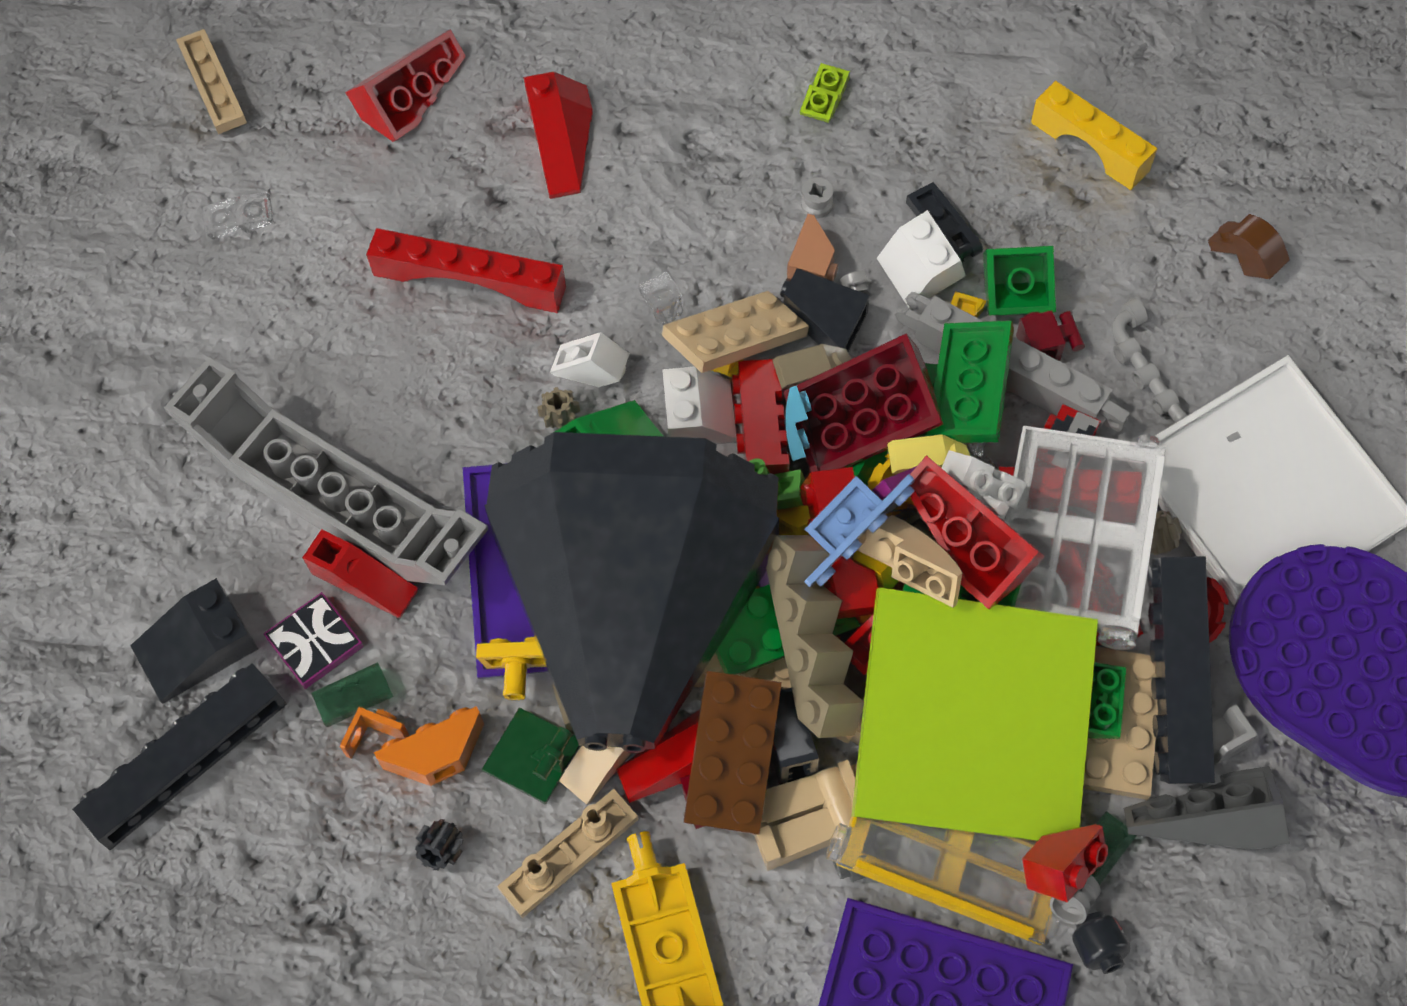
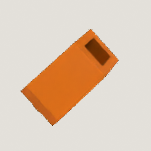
(434, 749)

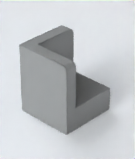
(1231, 734)

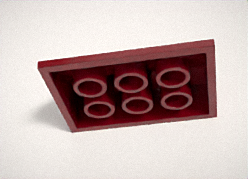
(868, 405)

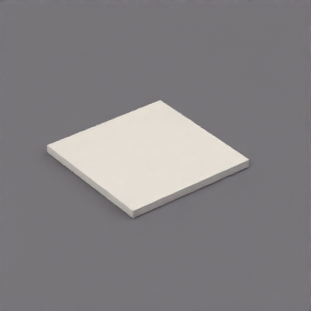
(1279, 486)

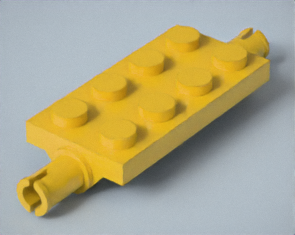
(664, 932)

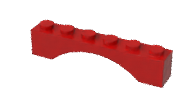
(413, 257)

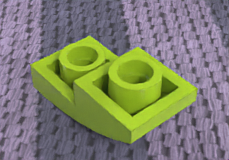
(825, 93)

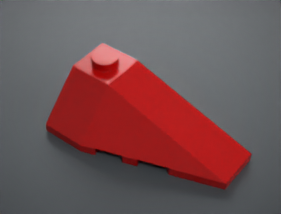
(981, 543)
(663, 766)

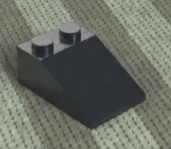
(193, 641)

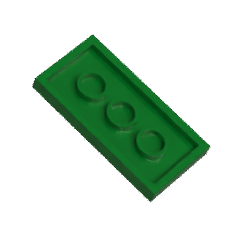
(973, 380)
(756, 635)

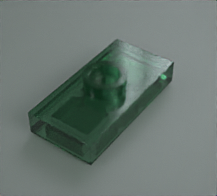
(346, 695)

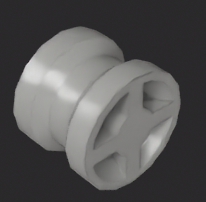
(811, 202)

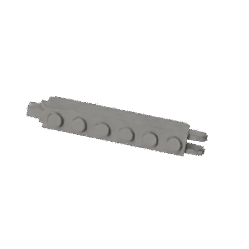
(1030, 371)

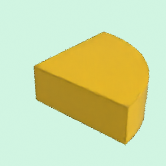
(968, 303)

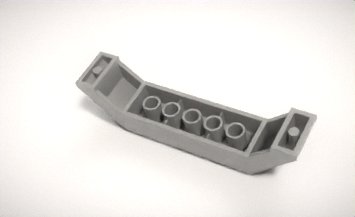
(321, 480)

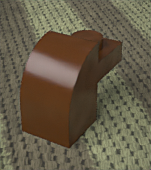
(1255, 244)

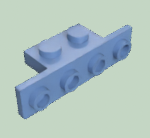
(847, 520)

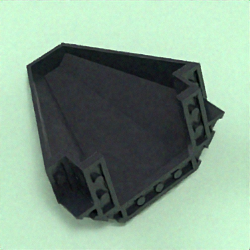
(630, 568)

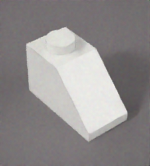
(591, 361)

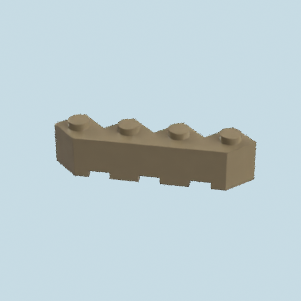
(813, 655)

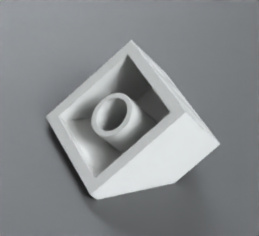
(920, 259)
(698, 405)

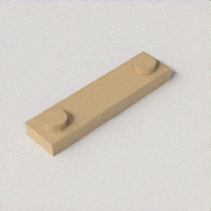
(211, 81)

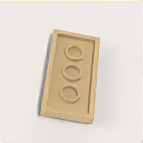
(734, 331)
(1126, 763)

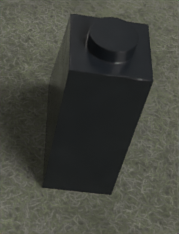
(827, 307)
(792, 746)

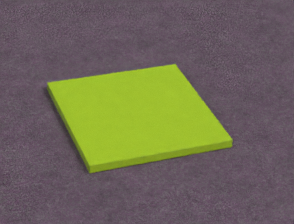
(975, 717)

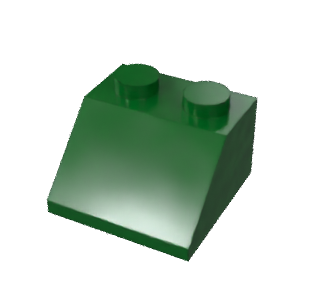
(1019, 280)

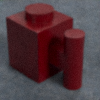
(1045, 335)

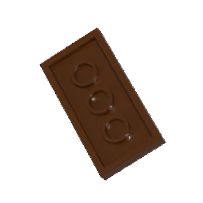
(732, 752)

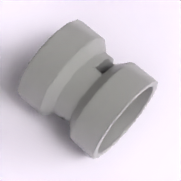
(1079, 905)

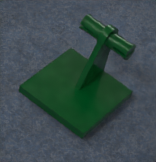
(532, 755)

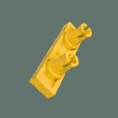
(515, 658)

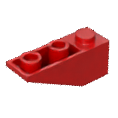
(358, 574)

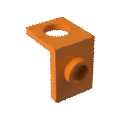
(381, 721)

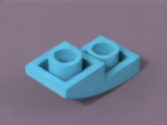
(796, 410)

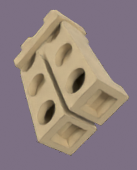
(804, 814)

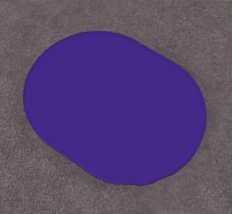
(1326, 658)

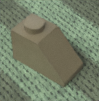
(808, 363)

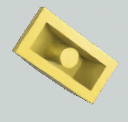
(910, 452)

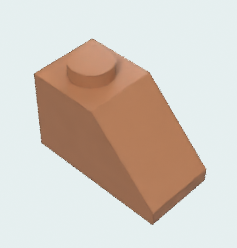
(813, 252)

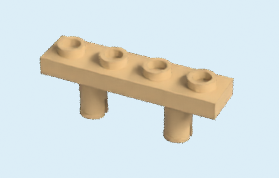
(567, 853)

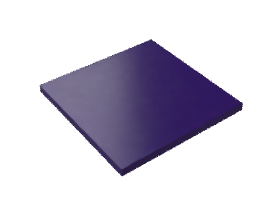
(914, 962)

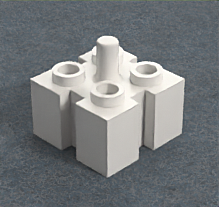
(992, 487)

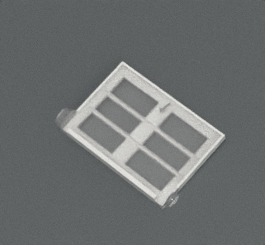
(1094, 520)

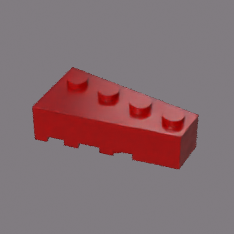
(760, 415)

